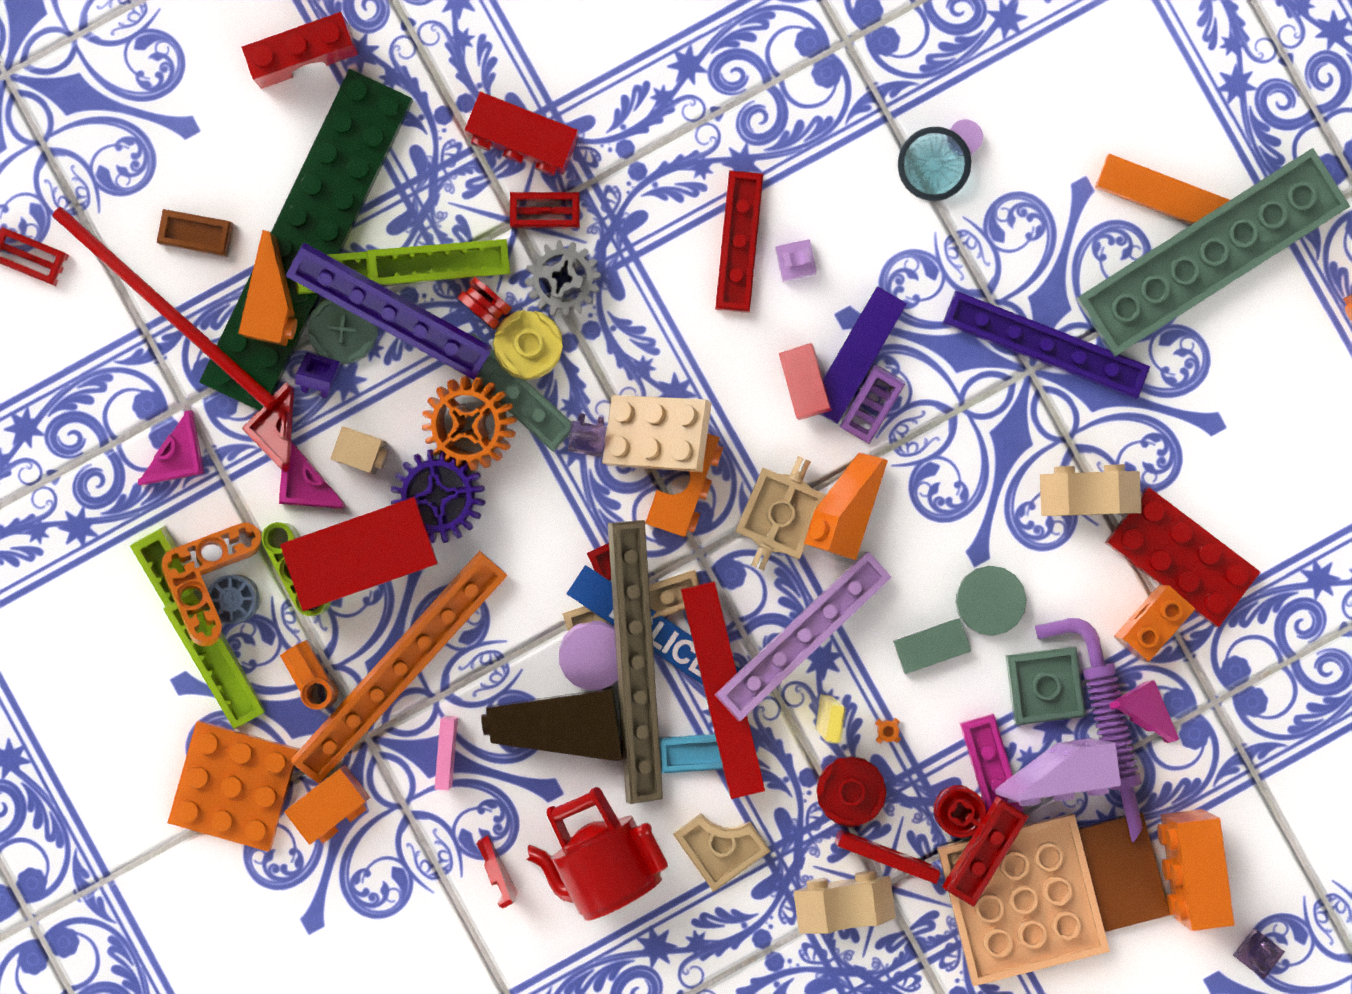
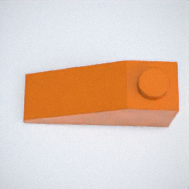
(268, 304)
(846, 509)

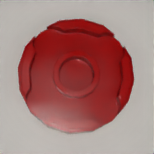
(851, 791)

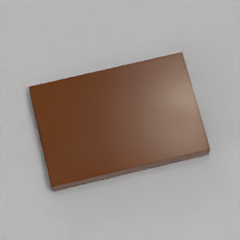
(1123, 873)

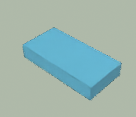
(689, 753)

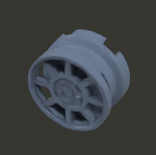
(234, 598)

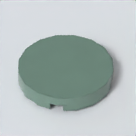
(340, 333)
(991, 600)

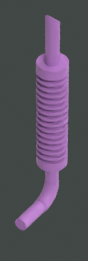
(1110, 720)

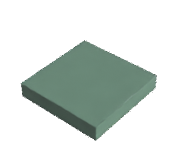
(1045, 685)

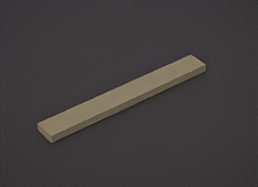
(635, 661)

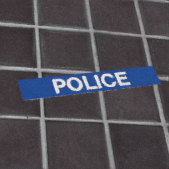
(668, 639)

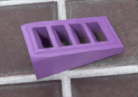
(887, 377)

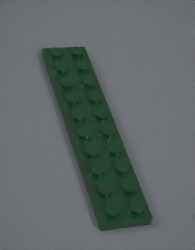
(318, 213)

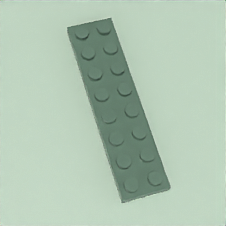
(1213, 252)

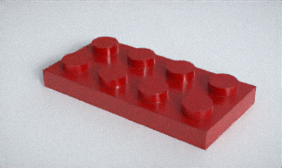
(1184, 556)

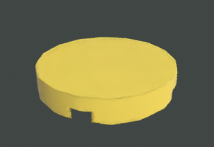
(527, 344)

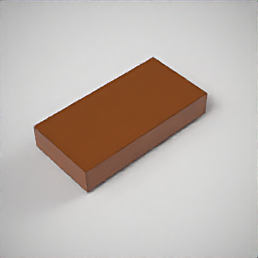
(195, 233)

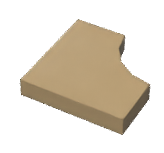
(719, 850)

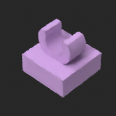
(795, 260)

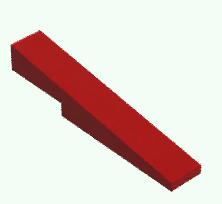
(716, 669)

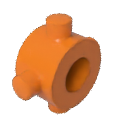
(887, 730)

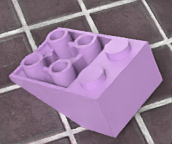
(1064, 770)

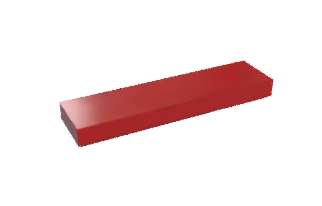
(739, 241)

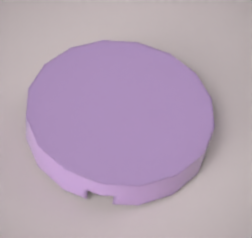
(589, 655)

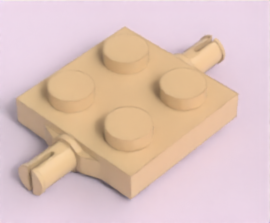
(779, 513)

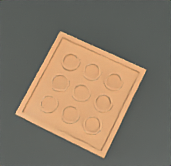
(1034, 908)

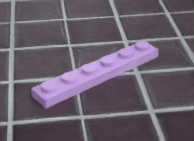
(803, 636)

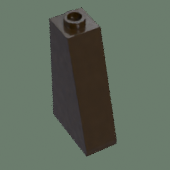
(563, 724)

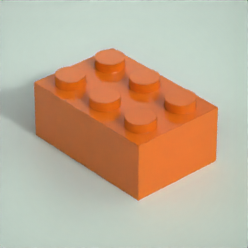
(1196, 869)

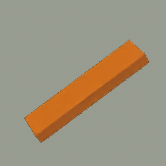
(1156, 190)

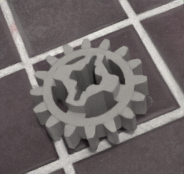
(547, 274)

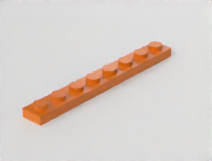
(399, 667)

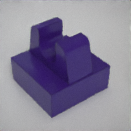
(317, 373)

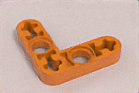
(193, 578)

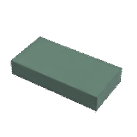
(931, 645)

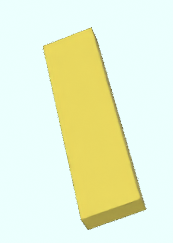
(830, 719)

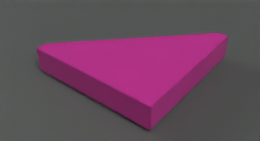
(177, 456)
(305, 485)
(1147, 710)

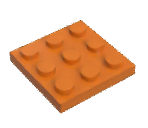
(233, 786)

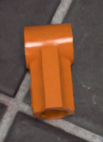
(307, 673)

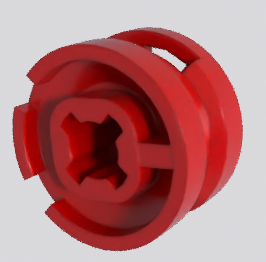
(485, 309)
(959, 810)

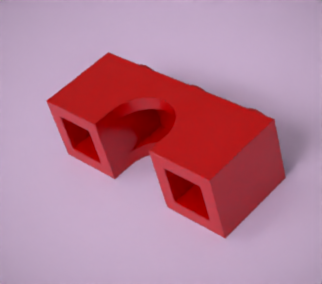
(279, 55)

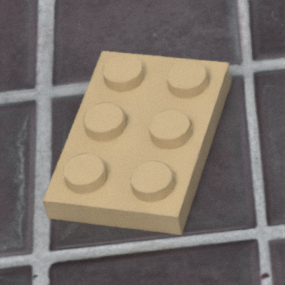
(657, 433)

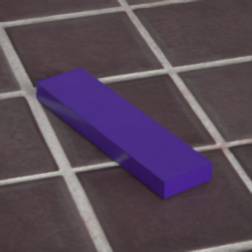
(860, 350)

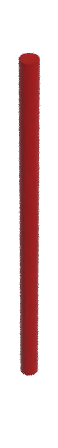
(164, 308)

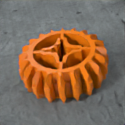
(460, 413)

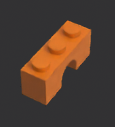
(676, 511)

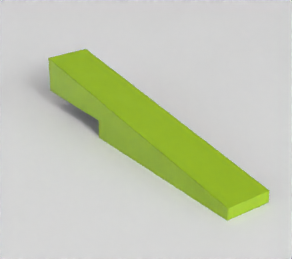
(427, 263)
(215, 662)

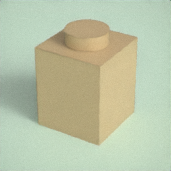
(360, 450)

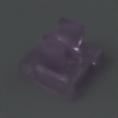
(587, 437)
(1258, 953)

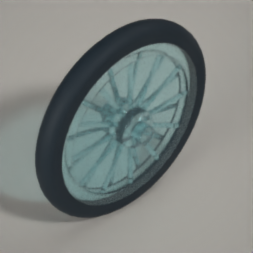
(934, 163)

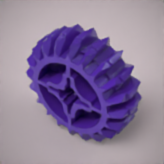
(435, 480)

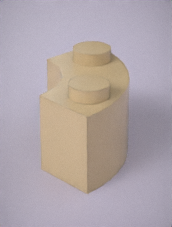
(1090, 492)
(844, 904)

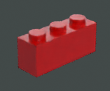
(521, 134)

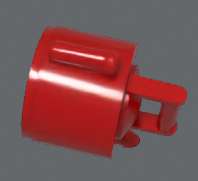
(603, 862)

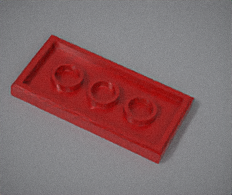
(359, 554)

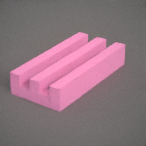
(446, 753)

